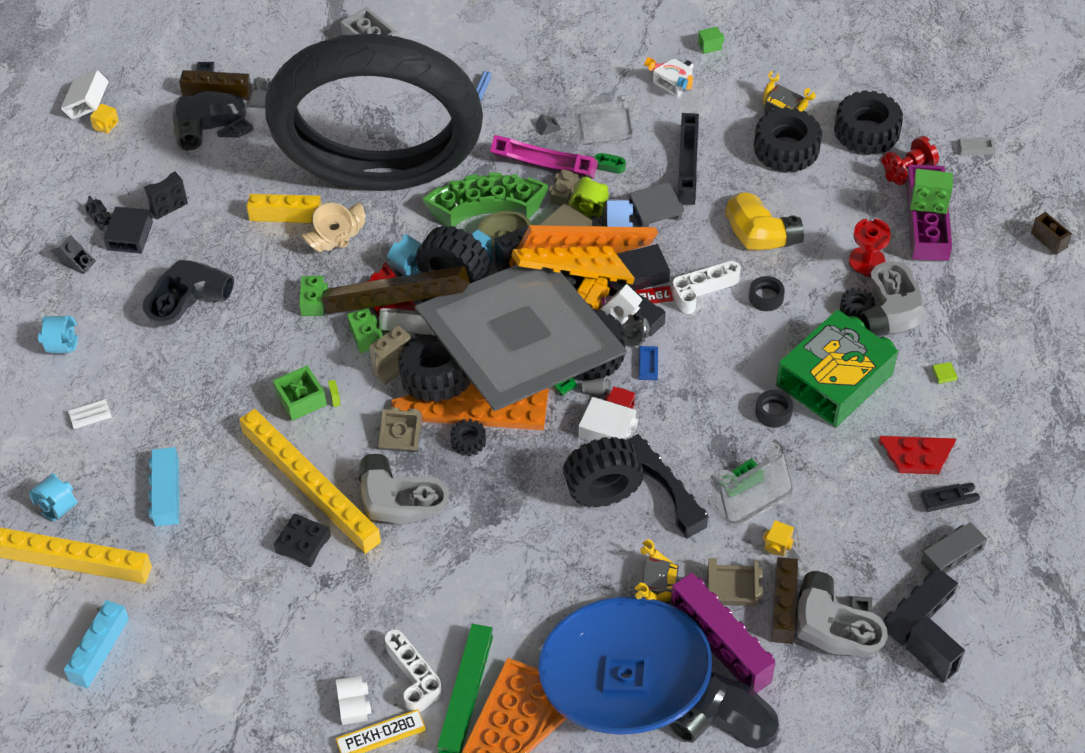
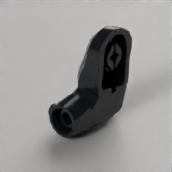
(181, 288)

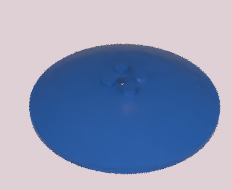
(620, 636)

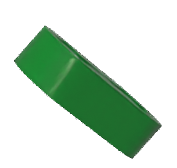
(610, 162)

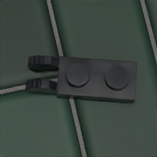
(949, 496)

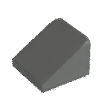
(547, 124)
(861, 603)

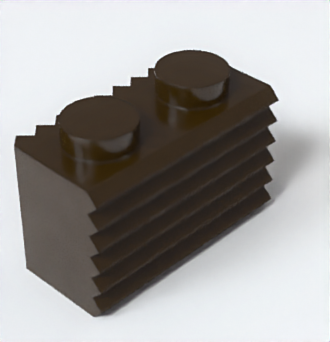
(1051, 233)

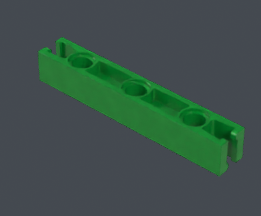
(465, 689)

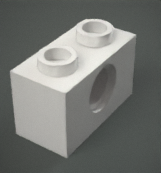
(622, 304)

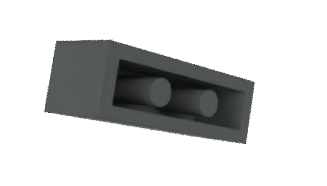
(954, 549)

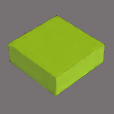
(944, 372)
(334, 393)

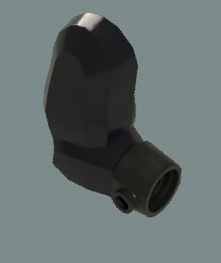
(203, 112)
(733, 709)

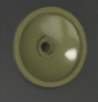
(502, 223)

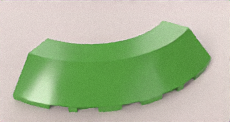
(485, 195)

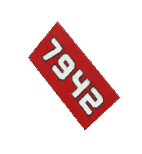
(657, 294)

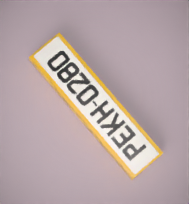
(381, 733)

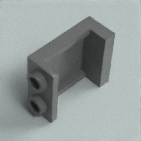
(655, 204)

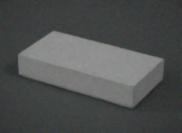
(976, 146)

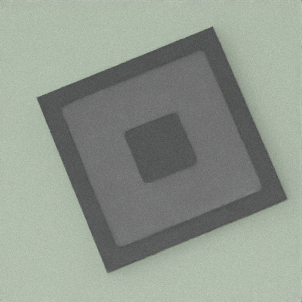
(520, 333)

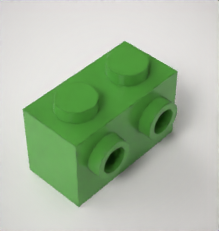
(310, 295)
(364, 329)

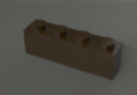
(223, 82)
(784, 600)

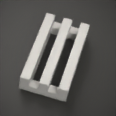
(89, 411)

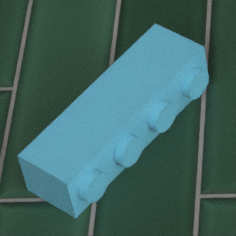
(164, 486)
(96, 644)

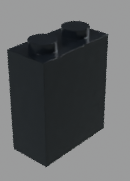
(128, 230)
(504, 247)
(646, 266)
(935, 648)

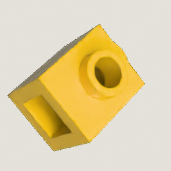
(104, 118)
(779, 538)

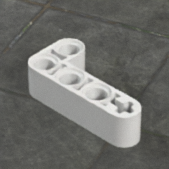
(703, 281)
(406, 319)
(410, 667)

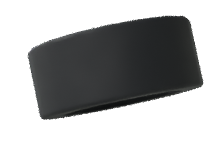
(766, 282)
(770, 419)

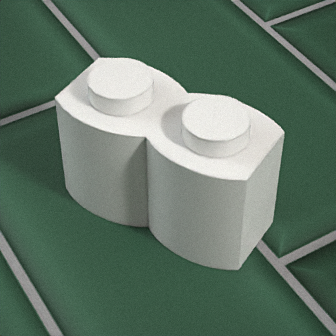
(352, 700)

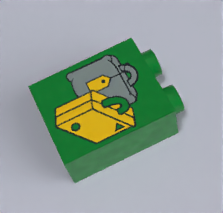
(837, 367)

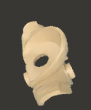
(334, 226)

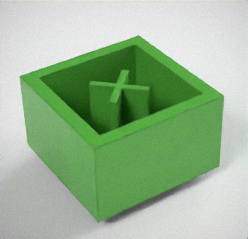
(931, 191)
(299, 393)

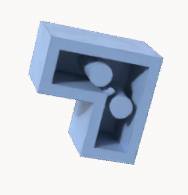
(618, 213)

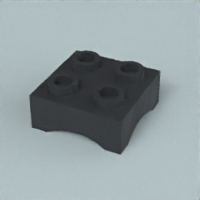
(166, 195)
(302, 539)

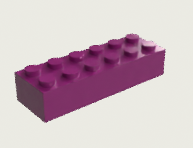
(928, 230)
(725, 635)

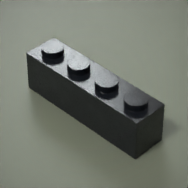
(922, 602)

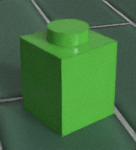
(710, 40)

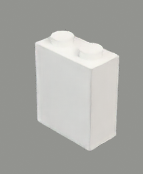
(84, 94)
(607, 420)

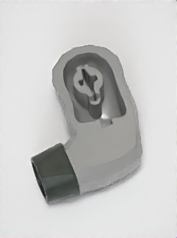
(900, 301)
(398, 498)
(834, 625)

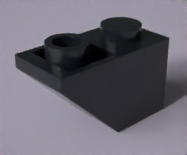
(73, 254)

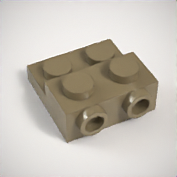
(563, 187)
(400, 429)

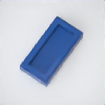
(648, 363)

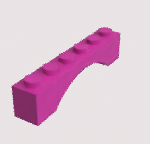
(543, 157)

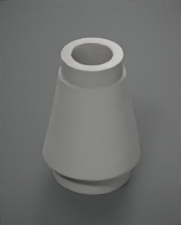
(597, 386)

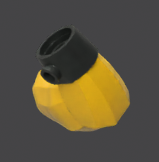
(757, 227)

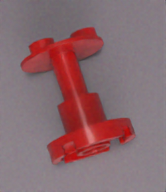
(921, 154)
(871, 238)

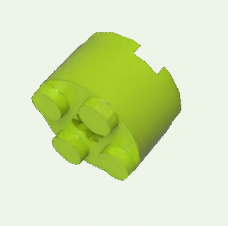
(589, 197)

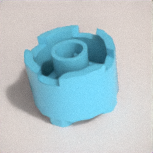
(403, 255)
(58, 334)
(53, 497)

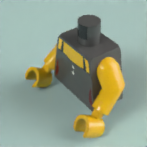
(781, 97)
(658, 575)

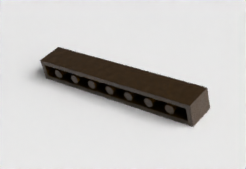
(395, 290)

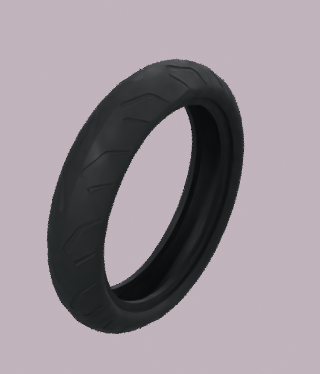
(379, 57)

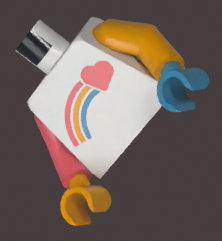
(671, 75)

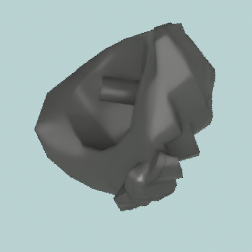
(637, 332)

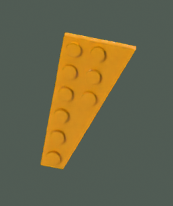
(583, 262)

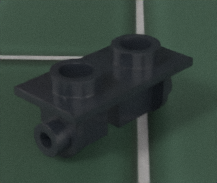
(98, 212)

